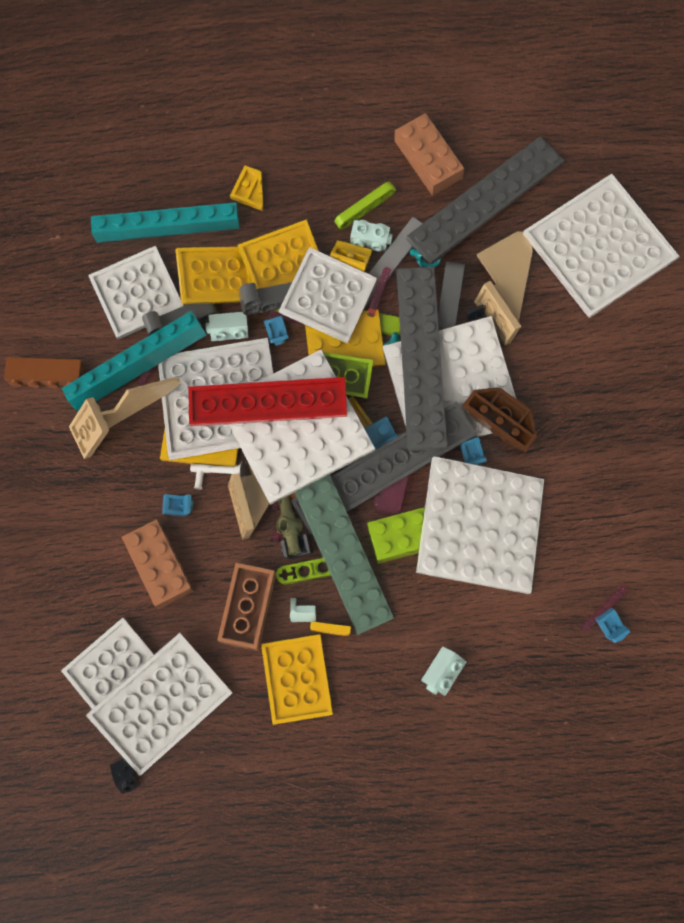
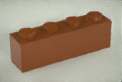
(42, 372)

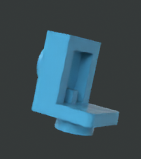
(276, 330)
(473, 452)
(177, 505)
(612, 626)

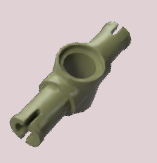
(289, 526)

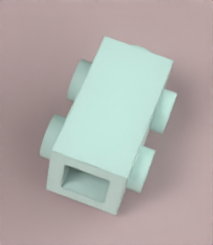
(371, 235)
(227, 326)
(443, 671)

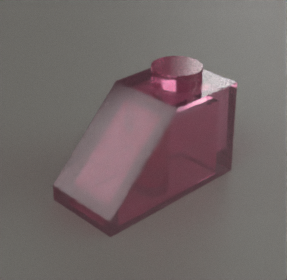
(391, 498)

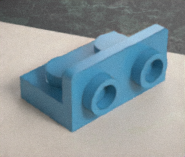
(380, 432)

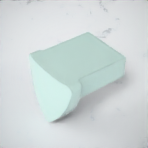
(301, 613)

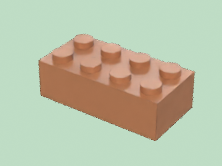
(429, 154)
(157, 564)
(247, 606)

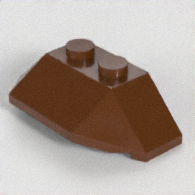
(502, 416)

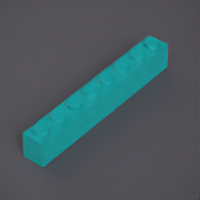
(165, 222)
(134, 360)

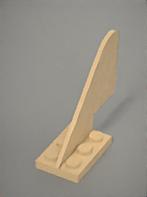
(509, 268)
(92, 425)
(248, 502)

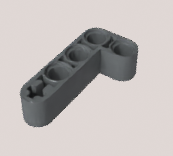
(450, 295)
(262, 299)
(154, 322)

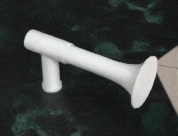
(205, 468)

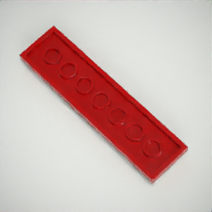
(267, 401)

